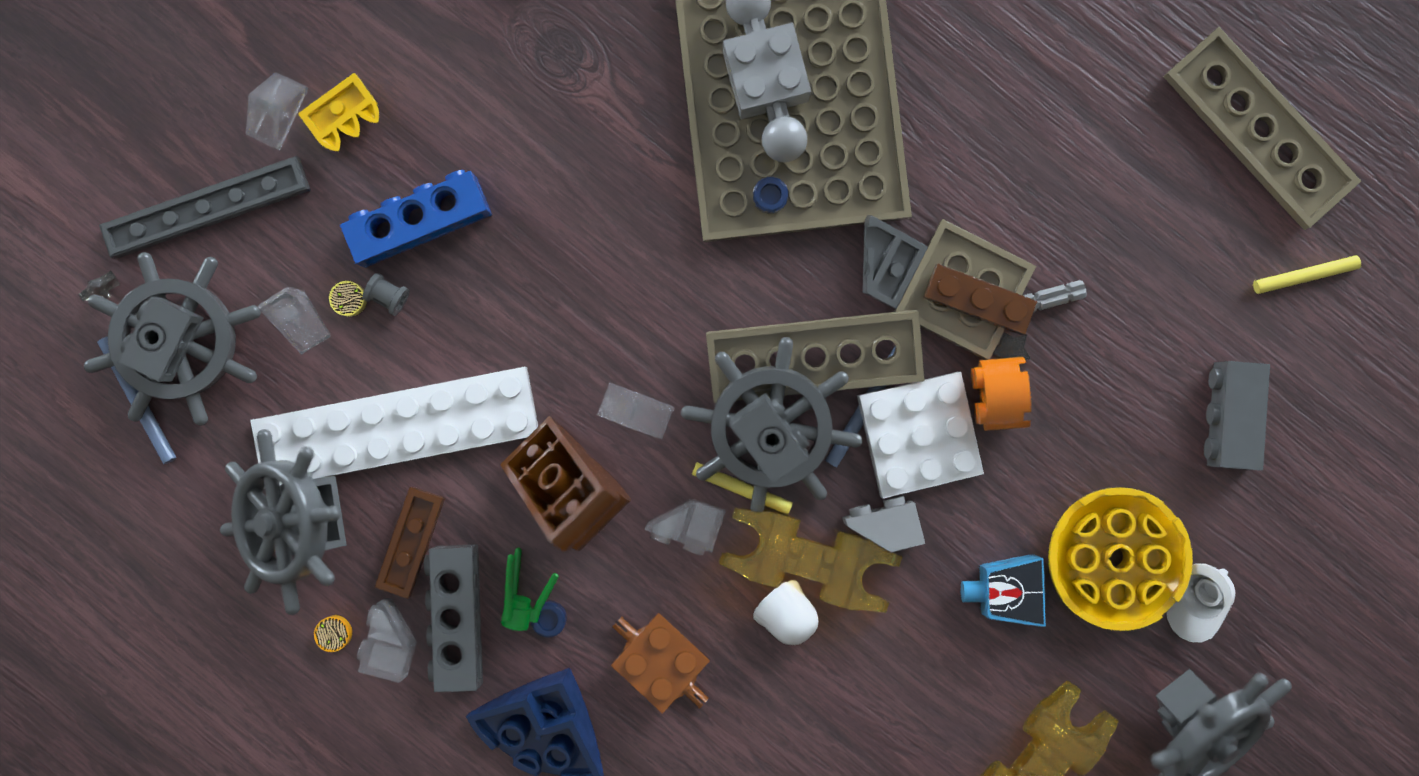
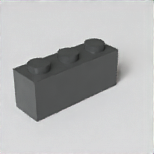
(1237, 415)

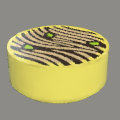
(347, 298)

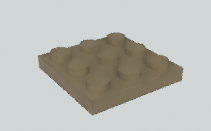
(972, 256)

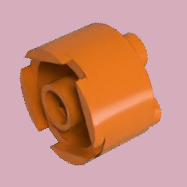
(1002, 394)

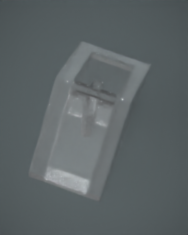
(273, 109)
(295, 318)
(635, 411)

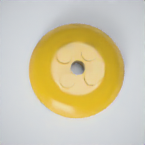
(1153, 564)

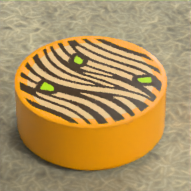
(333, 633)

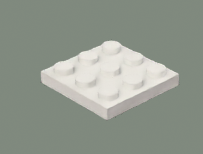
(920, 434)

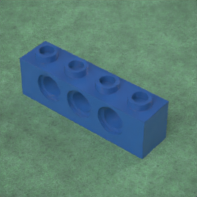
(362, 225)

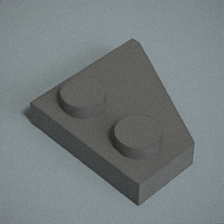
(888, 261)

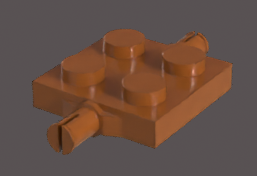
(660, 662)

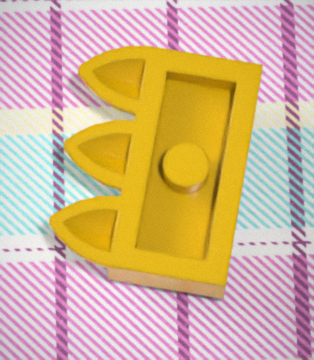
(340, 111)

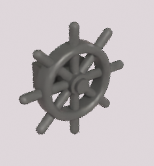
(165, 336)
(766, 427)
(291, 519)
(1212, 732)

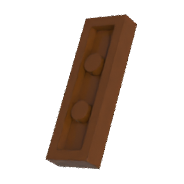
(980, 299)
(409, 542)

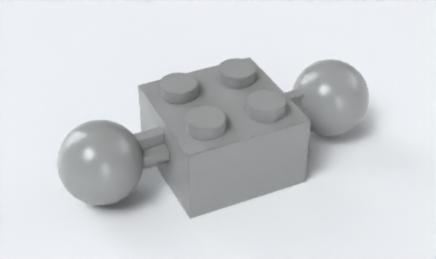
(768, 77)

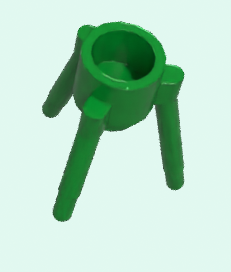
(517, 608)

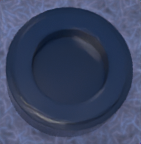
(770, 195)
(551, 620)

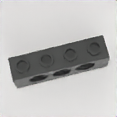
(443, 671)

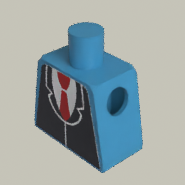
(1010, 590)

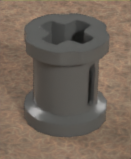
(385, 294)

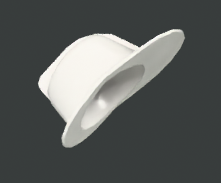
(1203, 605)

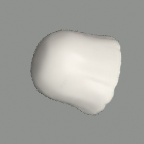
(787, 614)

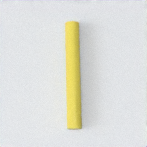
(1307, 274)
(746, 490)

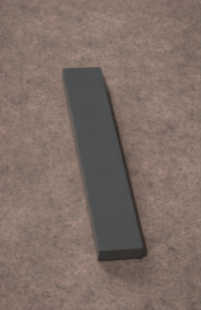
(204, 207)

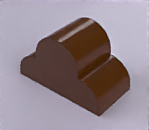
(563, 486)

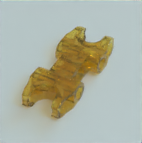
(784, 552)
(1056, 742)

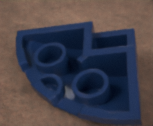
(542, 727)

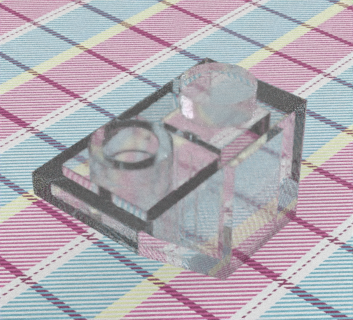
(689, 523)
(388, 645)

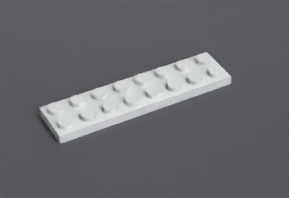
(406, 423)

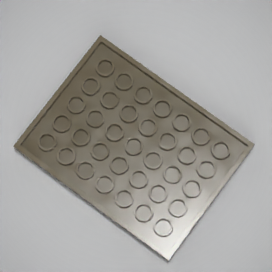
(851, 121)

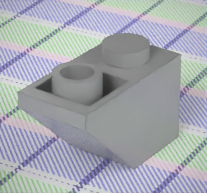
(891, 526)

